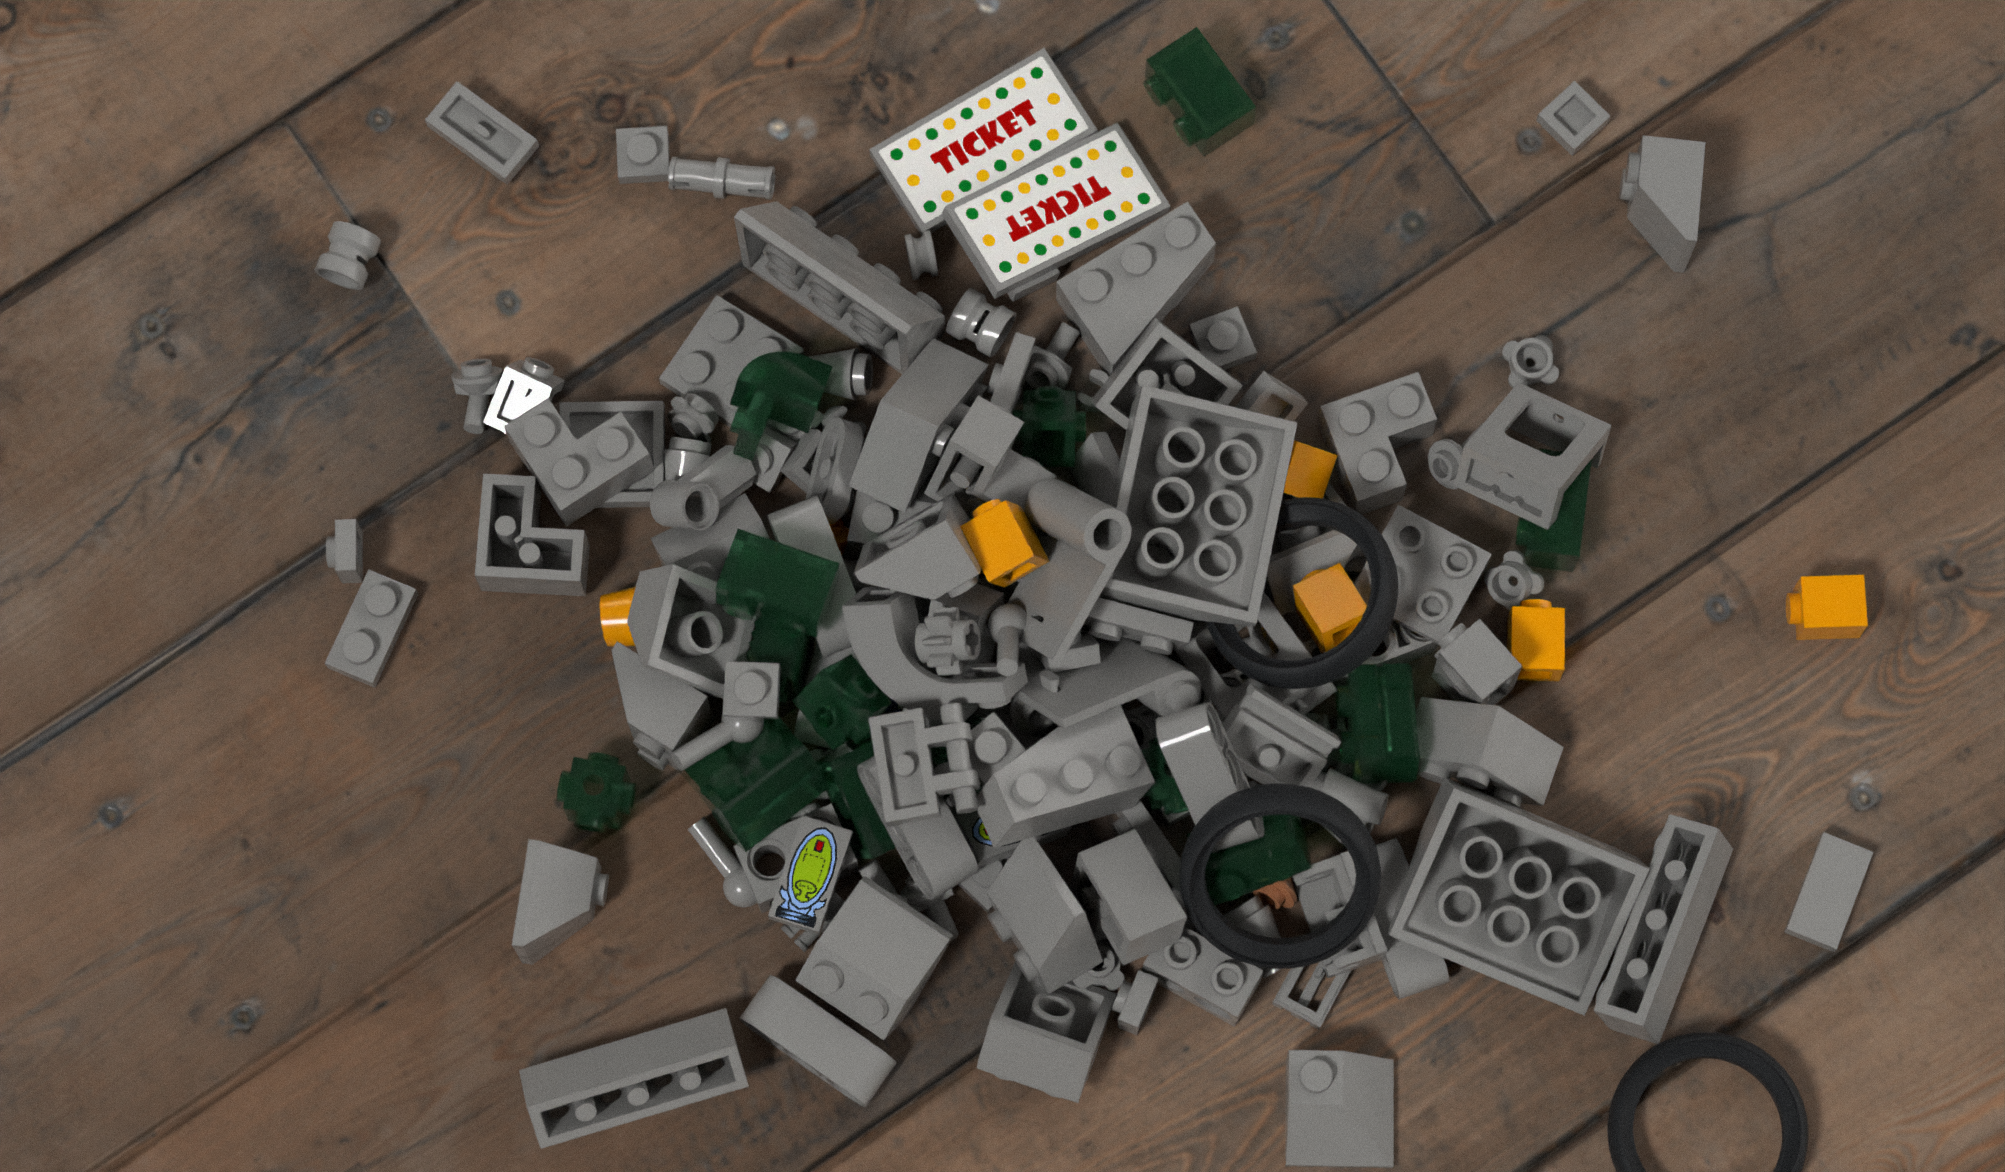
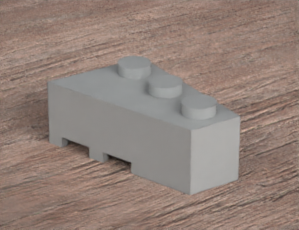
(1134, 282)
(917, 423)
(1066, 780)

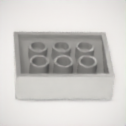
(837, 284)
(1200, 506)
(1516, 896)

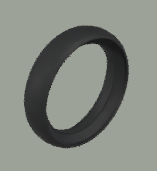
(1366, 635)
(1271, 951)
(1713, 1046)

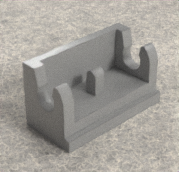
(1323, 896)

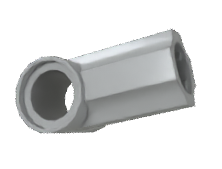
(698, 495)

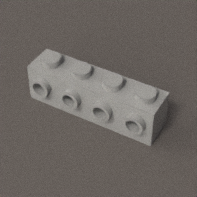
(1663, 929)
(633, 1078)

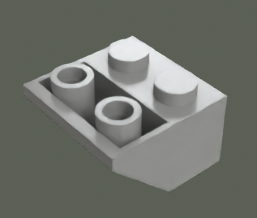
(707, 549)

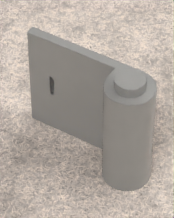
(1083, 550)
(1122, 675)

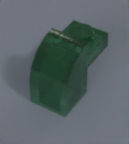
(776, 388)

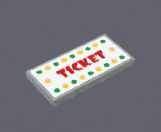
(981, 138)
(1055, 210)

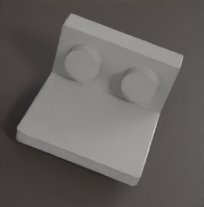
(1433, 573)

